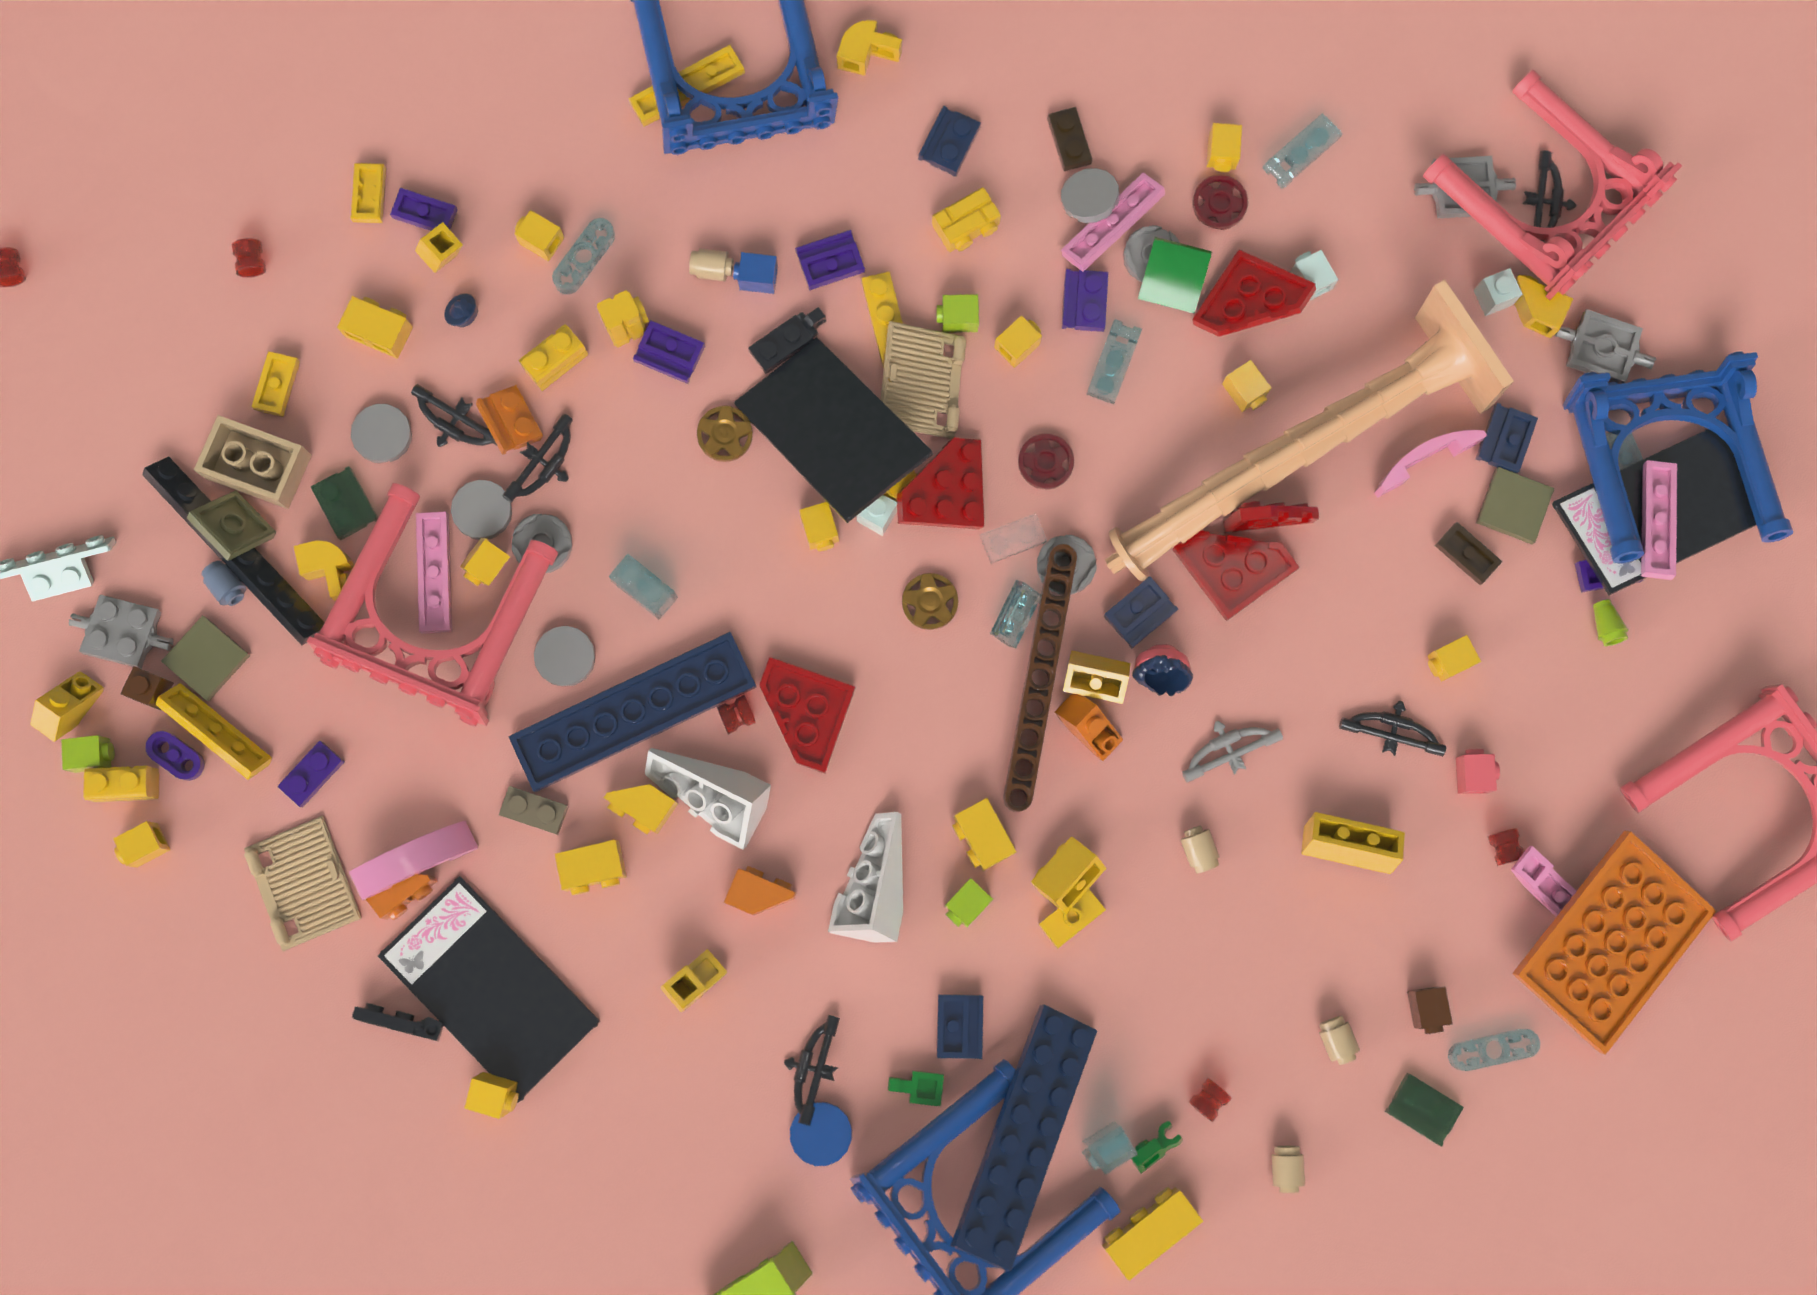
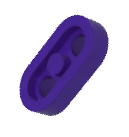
(176, 757)

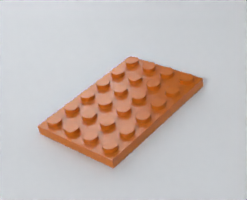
(1614, 942)

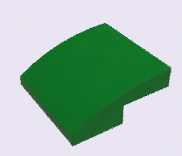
(1174, 275)

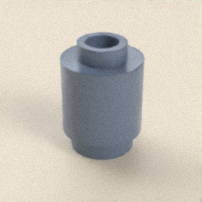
(223, 583)

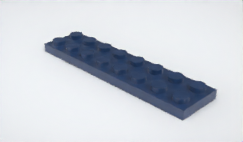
(632, 712)
(1024, 1138)

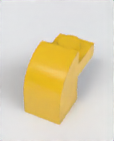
(863, 41)
(326, 560)
(693, 980)

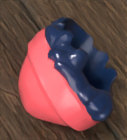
(1163, 670)

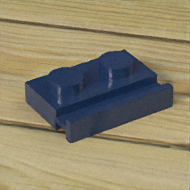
(949, 141)
(1507, 438)
(1140, 612)
(960, 1026)

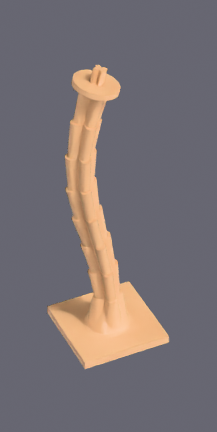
(1451, 355)

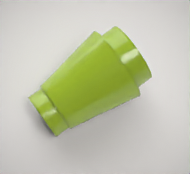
(1609, 625)

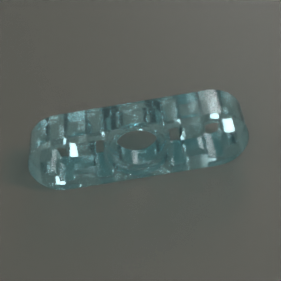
(603, 244)
(1513, 1036)

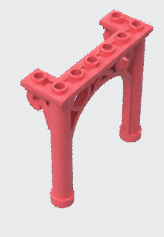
(1561, 254)
(478, 684)
(1722, 742)

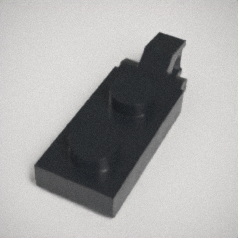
(786, 339)
(401, 1022)

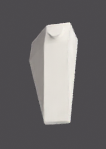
(720, 795)
(874, 895)

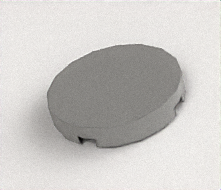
(1090, 195)
(1139, 247)
(381, 433)
(481, 509)
(546, 530)
(1085, 563)
(564, 656)

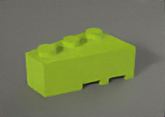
(777, 1276)

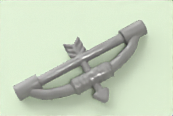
(1233, 757)

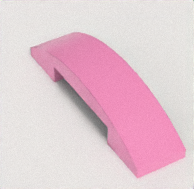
(1455, 441)
(412, 859)
(1542, 881)

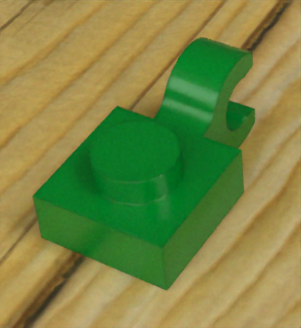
(923, 1087)
(1154, 1150)

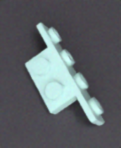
(57, 571)

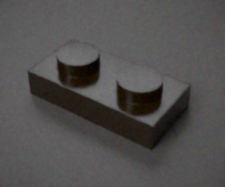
(1069, 139)
(1468, 553)

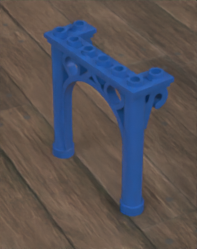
(683, 133)
(1727, 388)
(929, 1144)

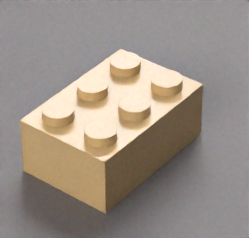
(253, 462)

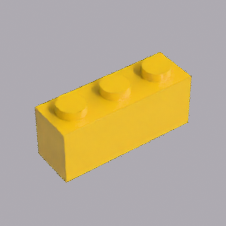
(1353, 843)
(1151, 1232)

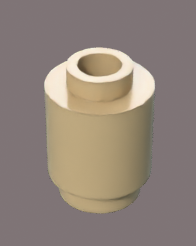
(711, 264)
(1200, 849)
(1339, 1040)
(1288, 1168)

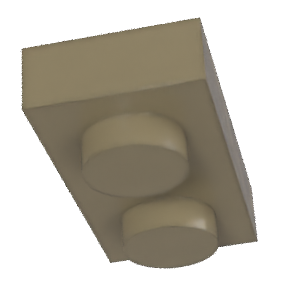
(533, 810)

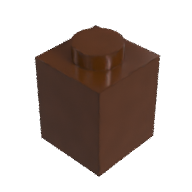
(145, 687)
(1430, 1009)

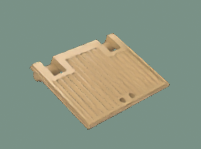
(922, 378)
(303, 883)

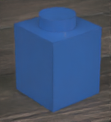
(756, 273)

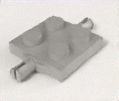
(1480, 171)
(1605, 346)
(120, 631)

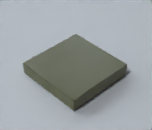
(1515, 505)
(231, 525)
(205, 658)

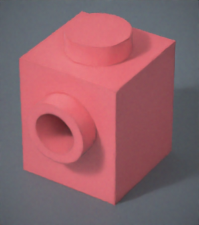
(1477, 772)

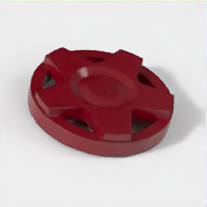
(1220, 202)
(1046, 461)

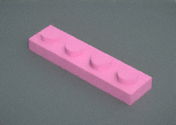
(1100, 235)
(1659, 520)
(433, 572)

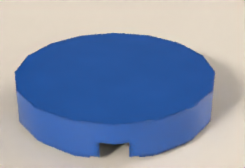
(825, 1139)

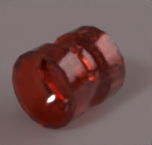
(248, 257)
(10, 272)
(730, 717)
(1506, 846)
(1210, 1100)

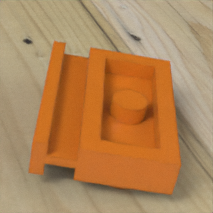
(509, 419)

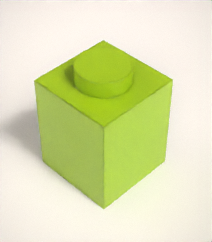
(958, 313)
(86, 753)
(967, 904)

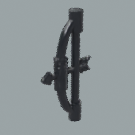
(1556, 201)
(449, 429)
(551, 467)
(1395, 720)
(821, 1070)

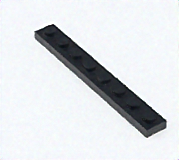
(250, 566)

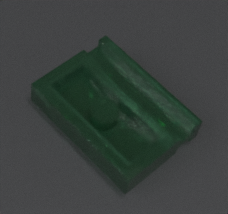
(344, 503)
(1424, 1109)

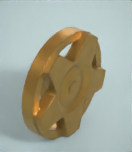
(724, 433)
(930, 601)

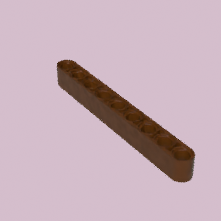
(1048, 664)

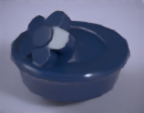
(461, 310)

